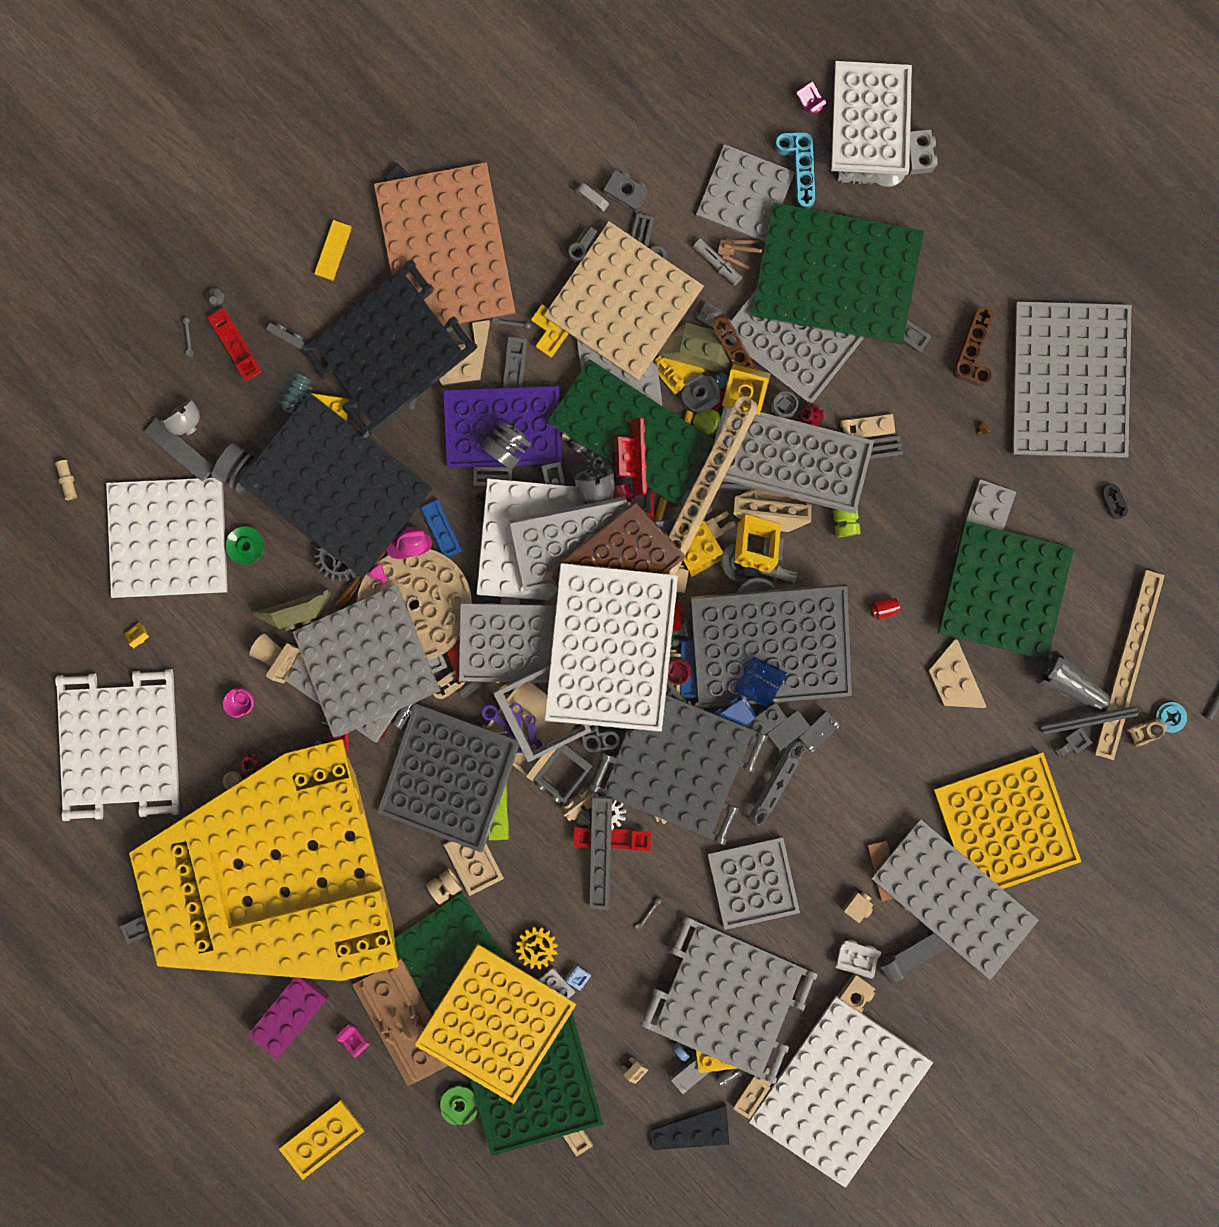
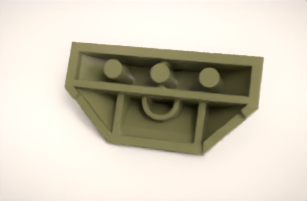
(698, 348)
(294, 612)

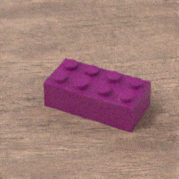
(288, 1016)

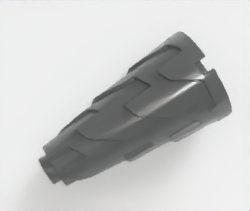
(595, 486)
(1067, 679)

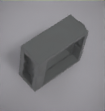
(556, 795)

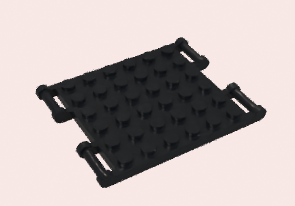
(389, 349)

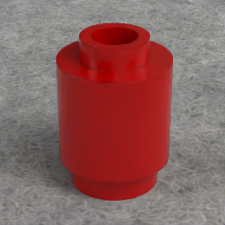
(885, 608)

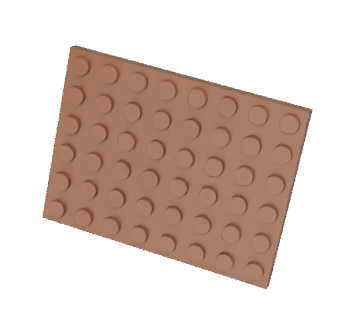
(454, 238)

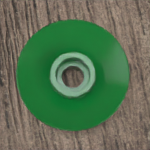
(238, 538)

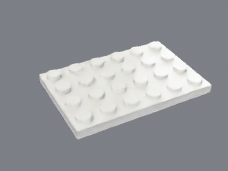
(871, 118)

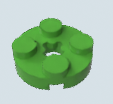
(448, 1105)

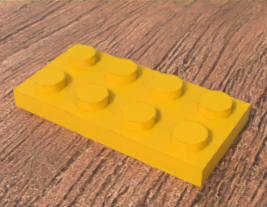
(321, 1139)

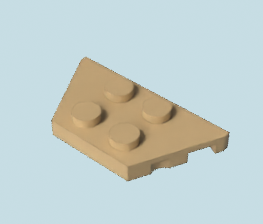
(955, 680)

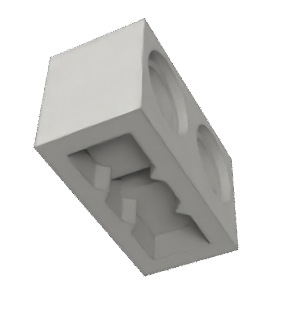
(925, 152)

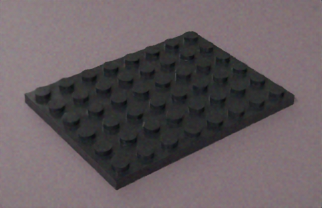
(335, 485)

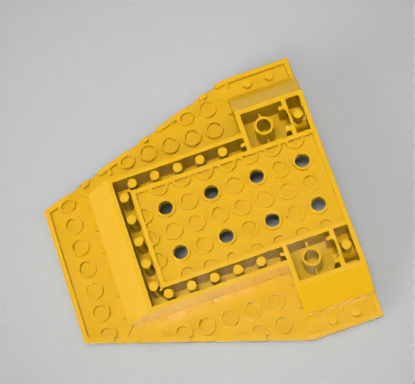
(317, 932)

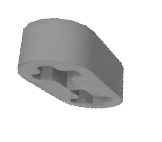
(592, 197)

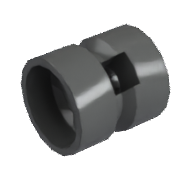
(784, 404)

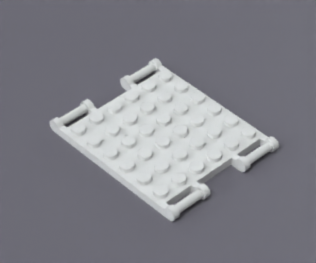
(118, 745)

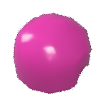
(238, 702)

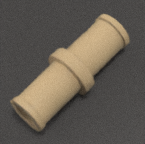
(66, 480)

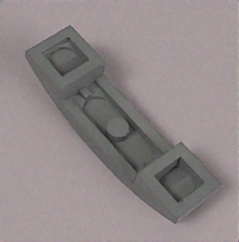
(515, 362)

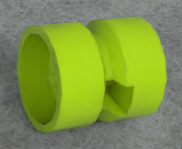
(846, 523)

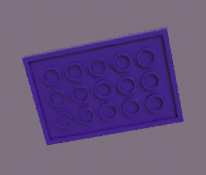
(475, 412)

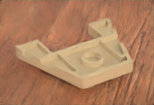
(471, 367)

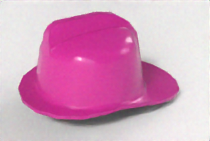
(409, 544)

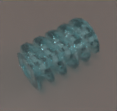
(295, 393)

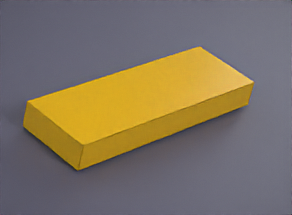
(333, 250)

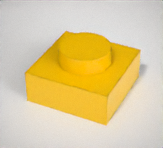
(136, 635)

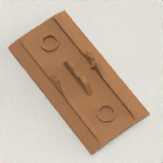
(399, 1018)

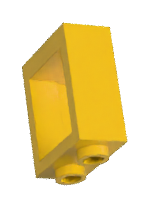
(762, 528)

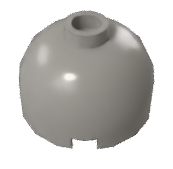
(182, 419)

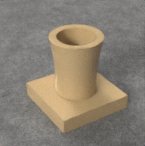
(273, 655)

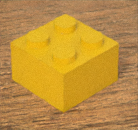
(748, 383)

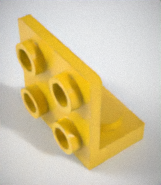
(702, 552)

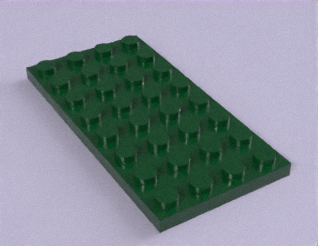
(602, 408)

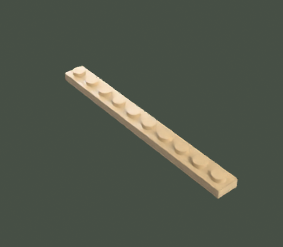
(1130, 661)

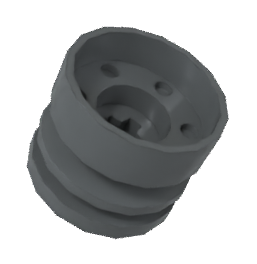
(505, 444)
(233, 466)

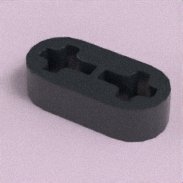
(1110, 504)

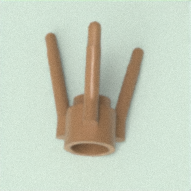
(728, 247)

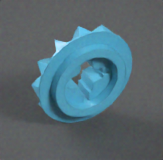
(1180, 717)

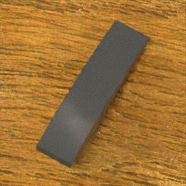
(180, 450)

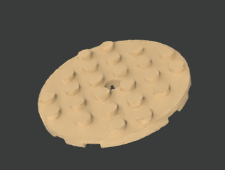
(437, 587)

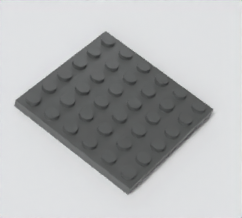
(448, 777)

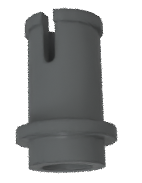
(726, 1077)

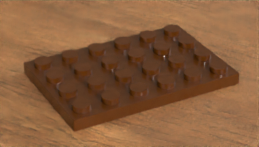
(625, 543)

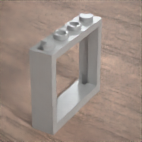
(528, 752)

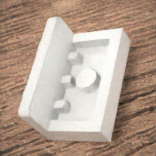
(857, 958)

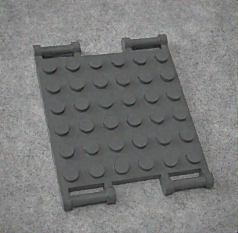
(682, 769)

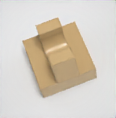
(635, 1072)

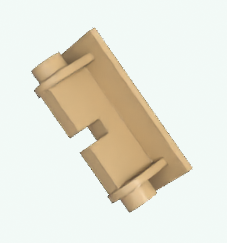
(572, 807)

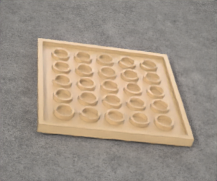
(623, 301)

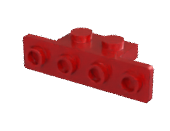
(631, 457)

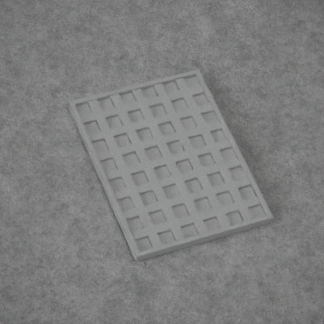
(1071, 379)

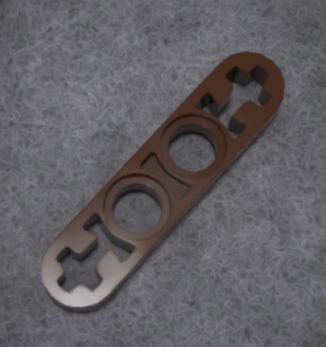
(735, 348)

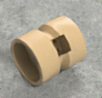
(450, 884)

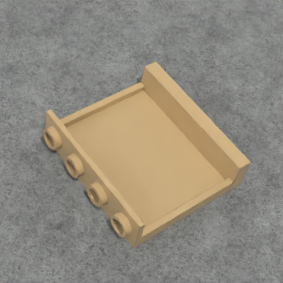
(532, 702)

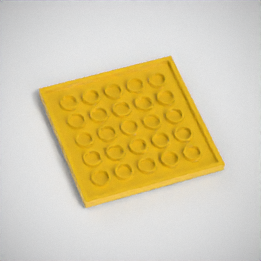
(1009, 821)
(495, 1023)

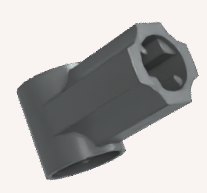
(583, 244)

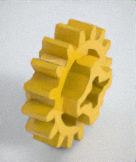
(527, 945)

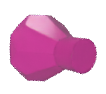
(377, 572)

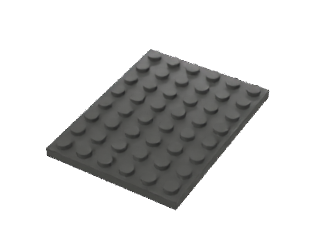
(789, 628)

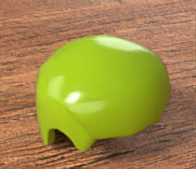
(707, 422)

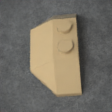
(773, 507)

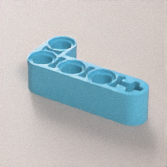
(800, 171)

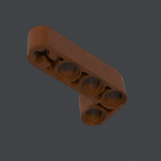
(975, 344)

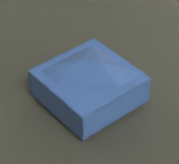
(577, 977)

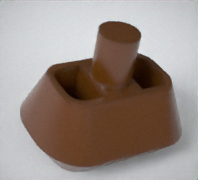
(984, 428)

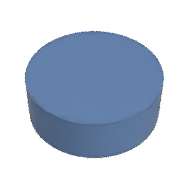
(681, 1052)

